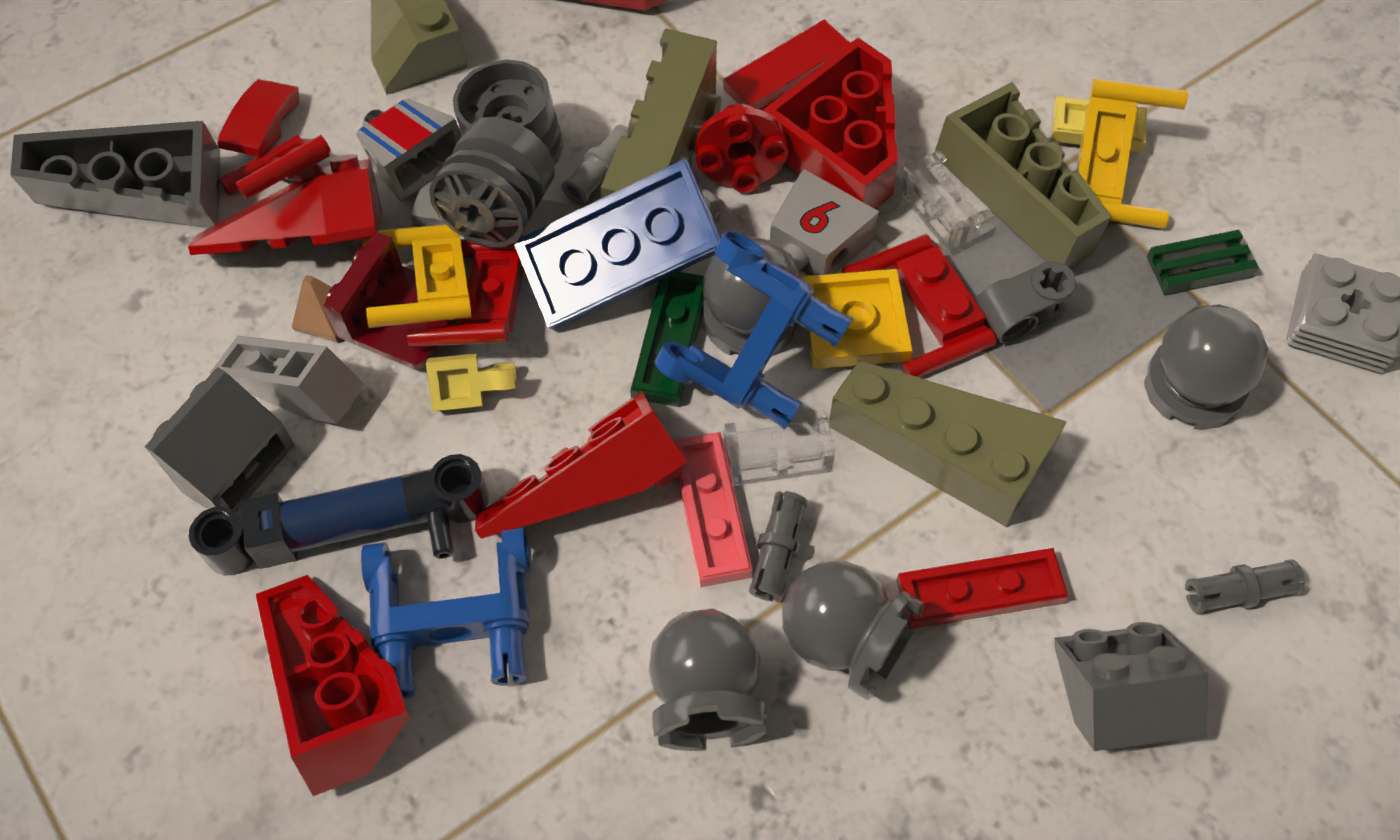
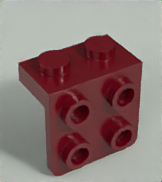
(375, 281)

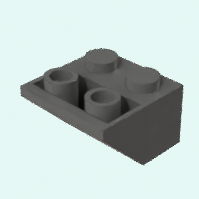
(220, 443)
(1132, 686)

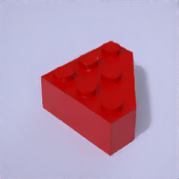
(844, 123)

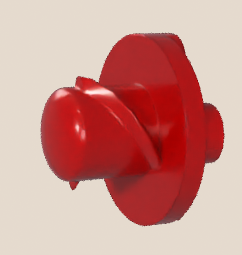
(741, 147)

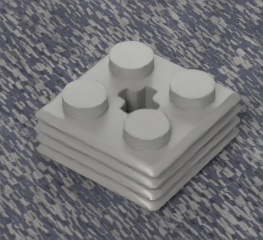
(1347, 313)

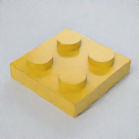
(878, 324)

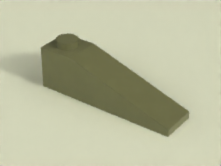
(413, 42)

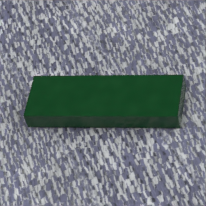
(675, 319)

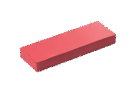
(712, 511)

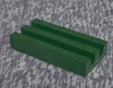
(1198, 255)

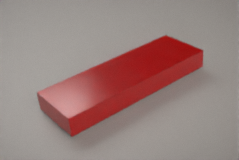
(784, 66)
(985, 587)

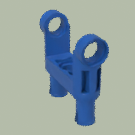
(789, 304)
(496, 616)

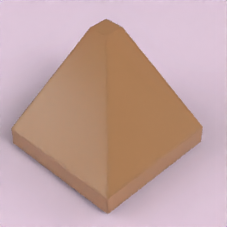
(310, 314)

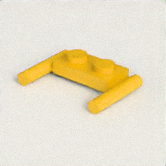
(1108, 142)
(438, 275)

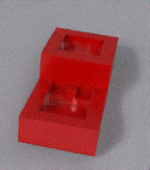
(256, 116)

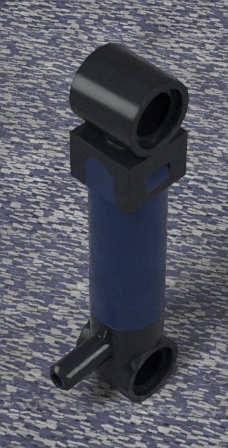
(278, 529)

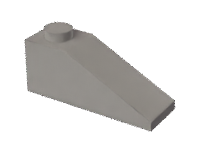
(293, 376)

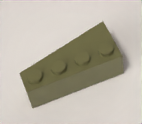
(673, 111)
(1022, 176)
(946, 436)

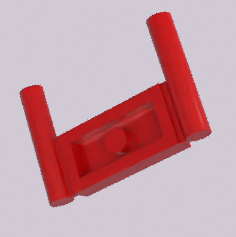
(289, 160)
(493, 299)
(939, 299)

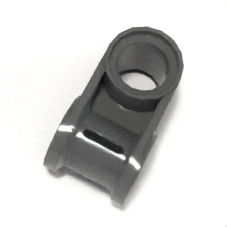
(1027, 300)

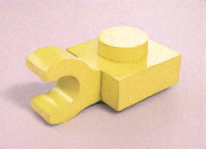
(460, 383)

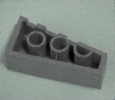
(124, 171)

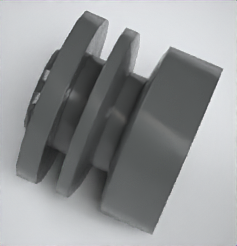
(510, 92)
(492, 182)

